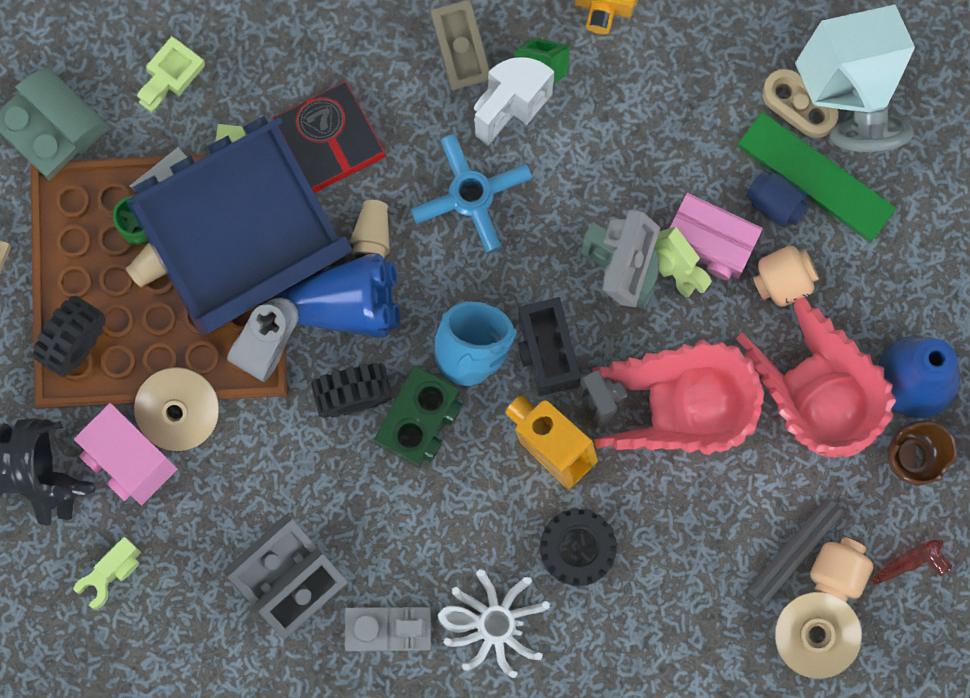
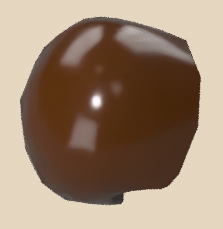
(937, 448)

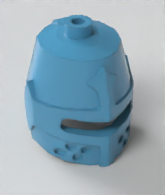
(470, 344)

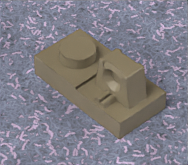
(460, 44)

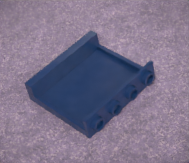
(236, 225)

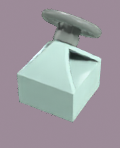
(856, 67)

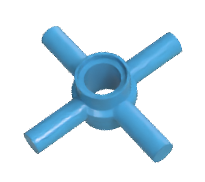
(477, 209)

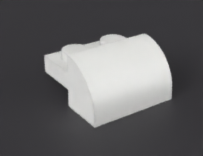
(514, 89)

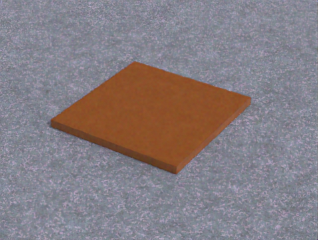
(145, 327)

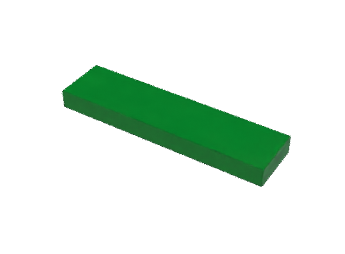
(816, 175)

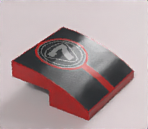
(330, 137)

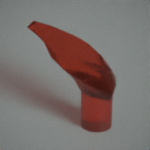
(914, 558)

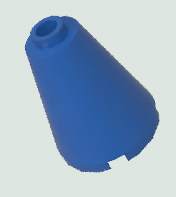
(921, 374)

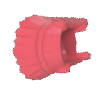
(697, 398)
(832, 399)

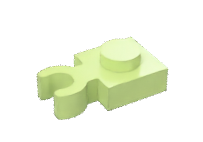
(679, 259)

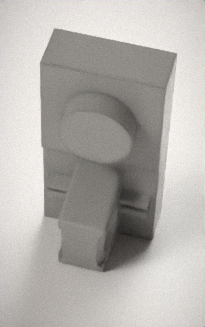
(633, 246)
(388, 629)

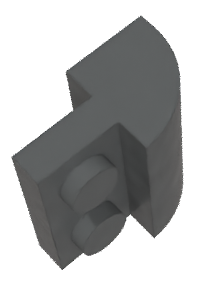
(285, 576)

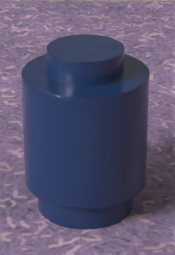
(778, 198)

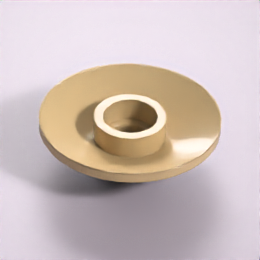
(189, 392)
(841, 638)

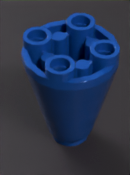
(349, 297)

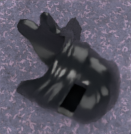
(28, 470)

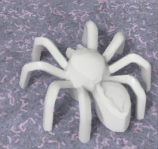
(494, 624)

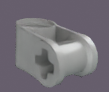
(261, 343)

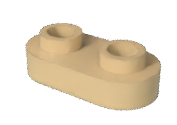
(798, 105)

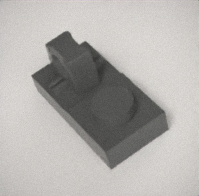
(600, 397)

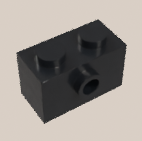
(548, 347)

